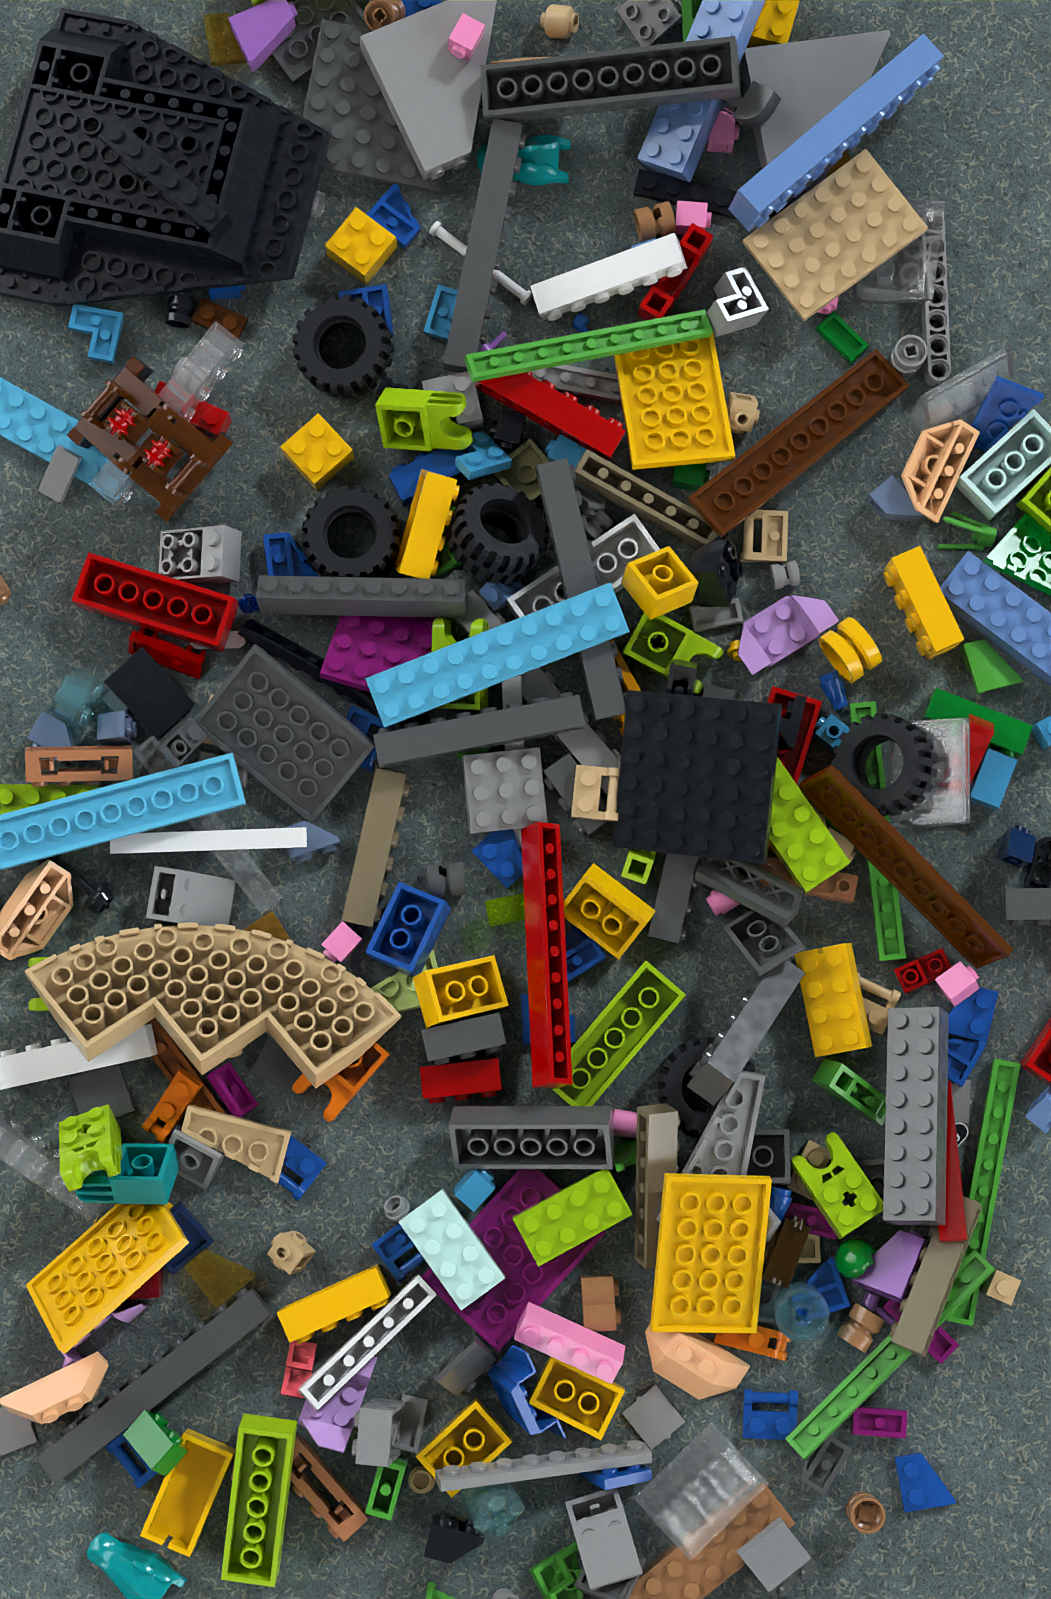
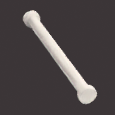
(501, 278)

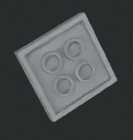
(504, 790)

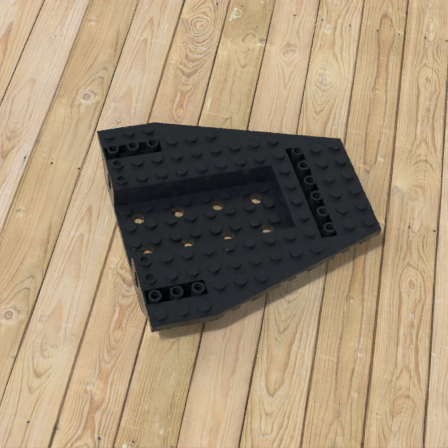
(102, 242)

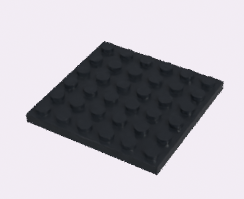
(697, 776)

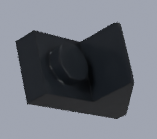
(790, 727)

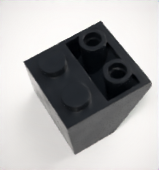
(717, 572)
(451, 1538)

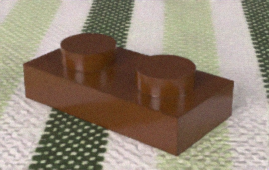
(209, 312)

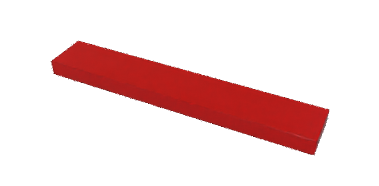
(955, 1214)

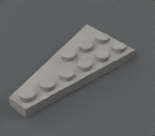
(730, 1132)

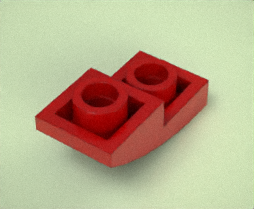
(922, 970)

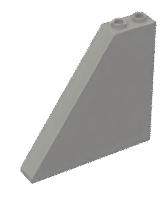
(811, 82)
(427, 86)

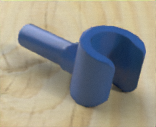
(580, 322)

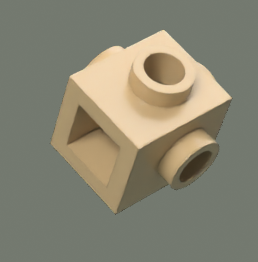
(742, 412)
(290, 1252)

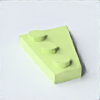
(400, 988)

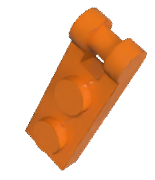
(172, 1105)
(756, 1342)

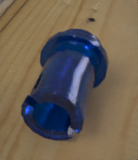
(248, 603)

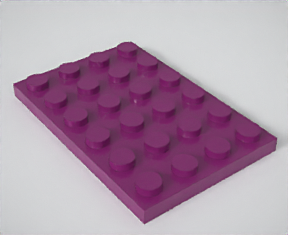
(500, 1308)

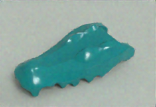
(538, 161)
(132, 1569)

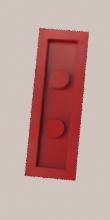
(168, 654)

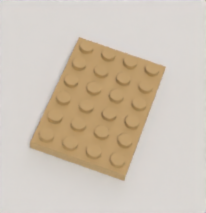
(835, 235)

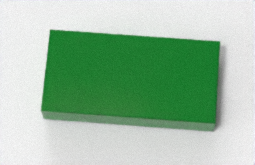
(842, 337)

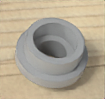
(396, 1208)

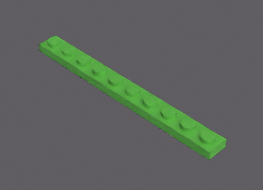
(587, 345)
(883, 894)
(988, 1165)
(877, 1368)

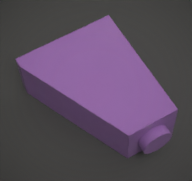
(263, 29)
(894, 1266)

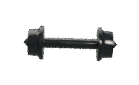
(98, 899)

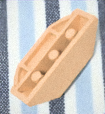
(937, 466)
(35, 910)
(694, 1363)
(58, 1392)

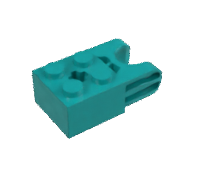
(145, 1177)

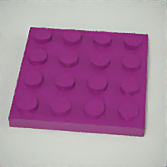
(373, 645)

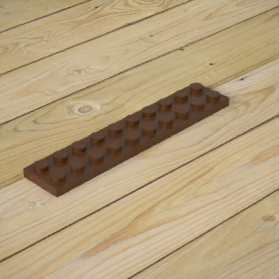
(798, 443)
(904, 867)

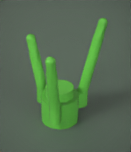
(981, 533)

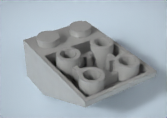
(201, 554)
(190, 897)
(603, 1538)

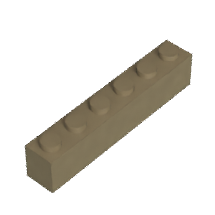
(643, 500)
(375, 848)
(655, 1155)
(932, 1287)

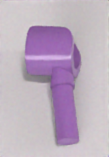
(490, 346)
(871, 1301)

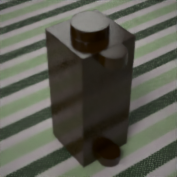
(786, 1251)

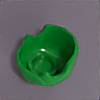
(854, 1258)

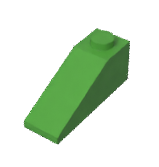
(851, 1090)

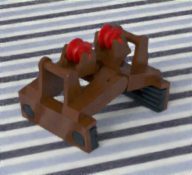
(117, 428)

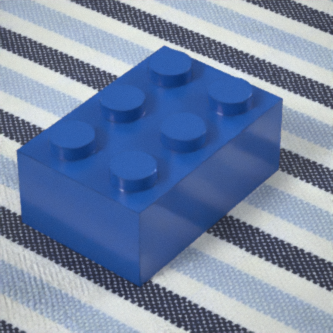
(408, 930)

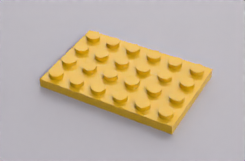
(674, 405)
(710, 1253)
(104, 1269)

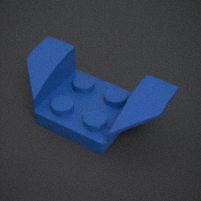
(507, 1379)

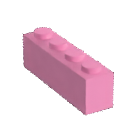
(569, 1342)

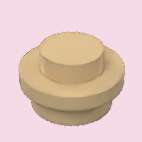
(421, 1480)

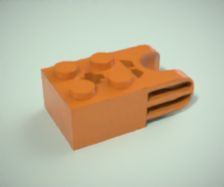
(348, 1081)

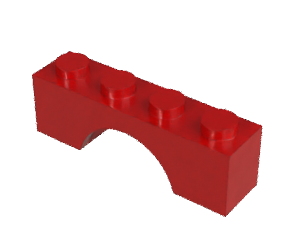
(667, 290)

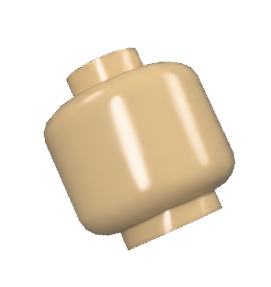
(559, 21)

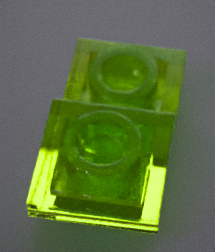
(505, 910)

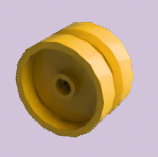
(850, 649)

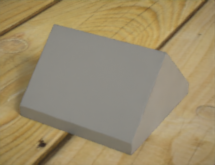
(195, 1160)

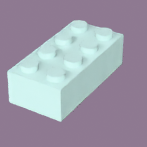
(1008, 466)
(452, 1249)

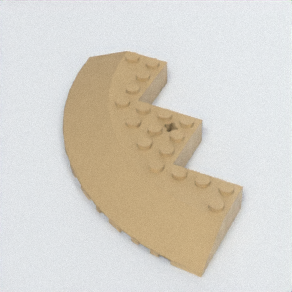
(213, 996)

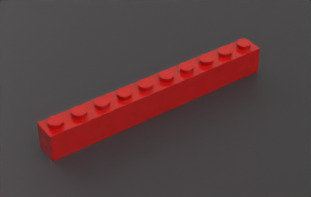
(546, 956)

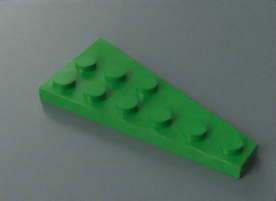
(1025, 554)

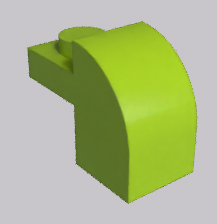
(638, 865)

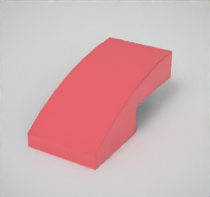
(298, 1367)

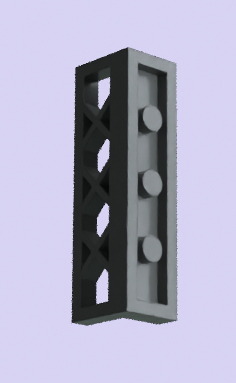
(750, 891)

